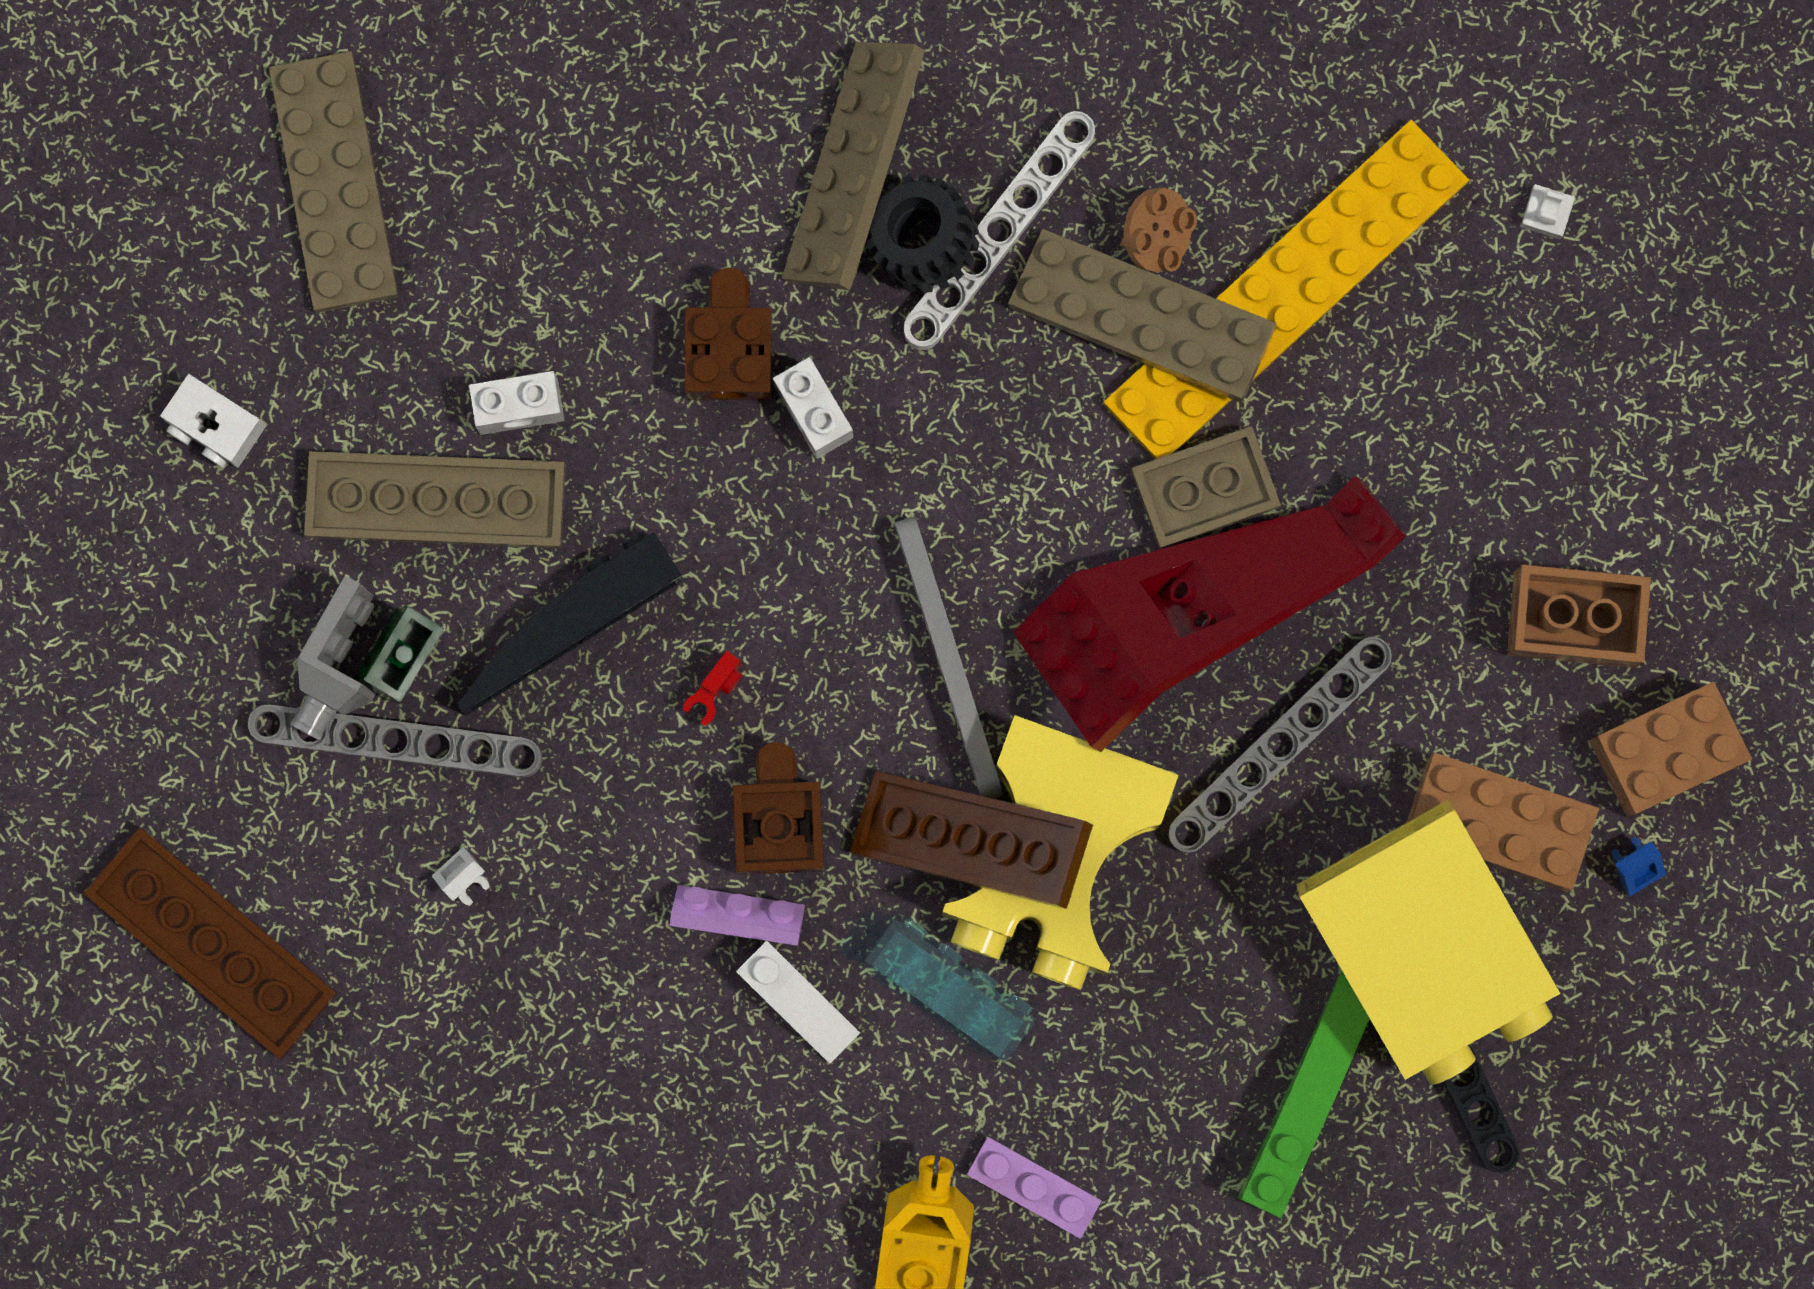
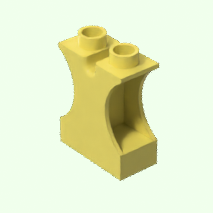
(1076, 781)

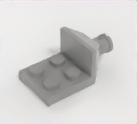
(329, 643)

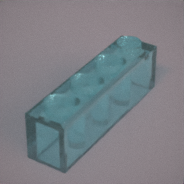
(951, 990)

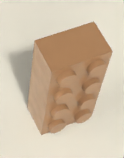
(1510, 821)

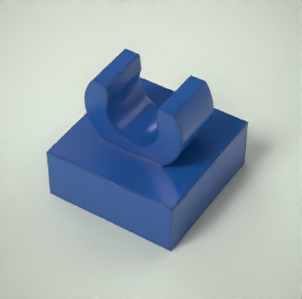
(1638, 868)

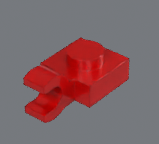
(721, 678)

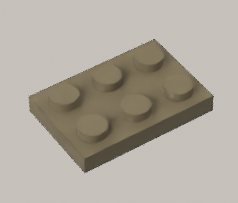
(1205, 487)

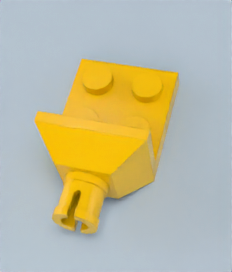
(926, 1232)

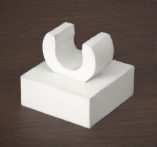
(1547, 211)
(459, 874)

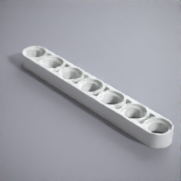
(1016, 217)

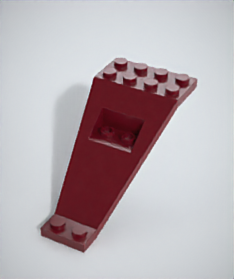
(1127, 634)

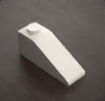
(798, 1002)

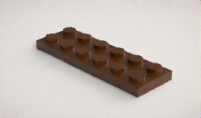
(972, 839)
(210, 943)

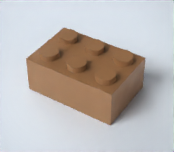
(1579, 616)
(1670, 749)

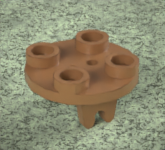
(1168, 215)

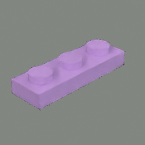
(737, 915)
(1034, 1187)

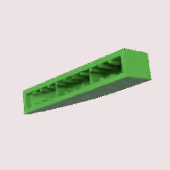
(1306, 1102)

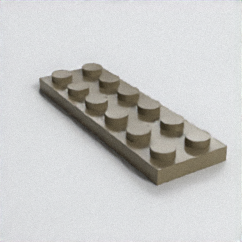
(853, 165)
(333, 182)
(1142, 315)
(435, 499)

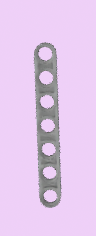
(948, 658)
(1290, 726)
(415, 750)

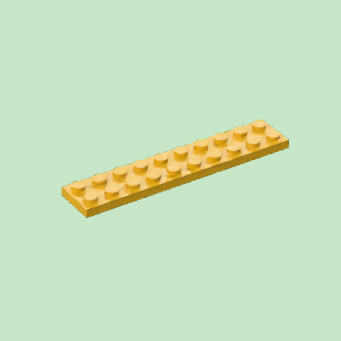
(1303, 277)

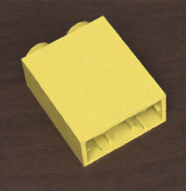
(1430, 944)

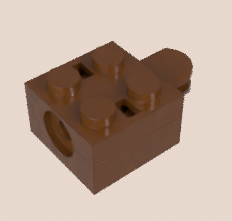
(728, 343)
(778, 817)

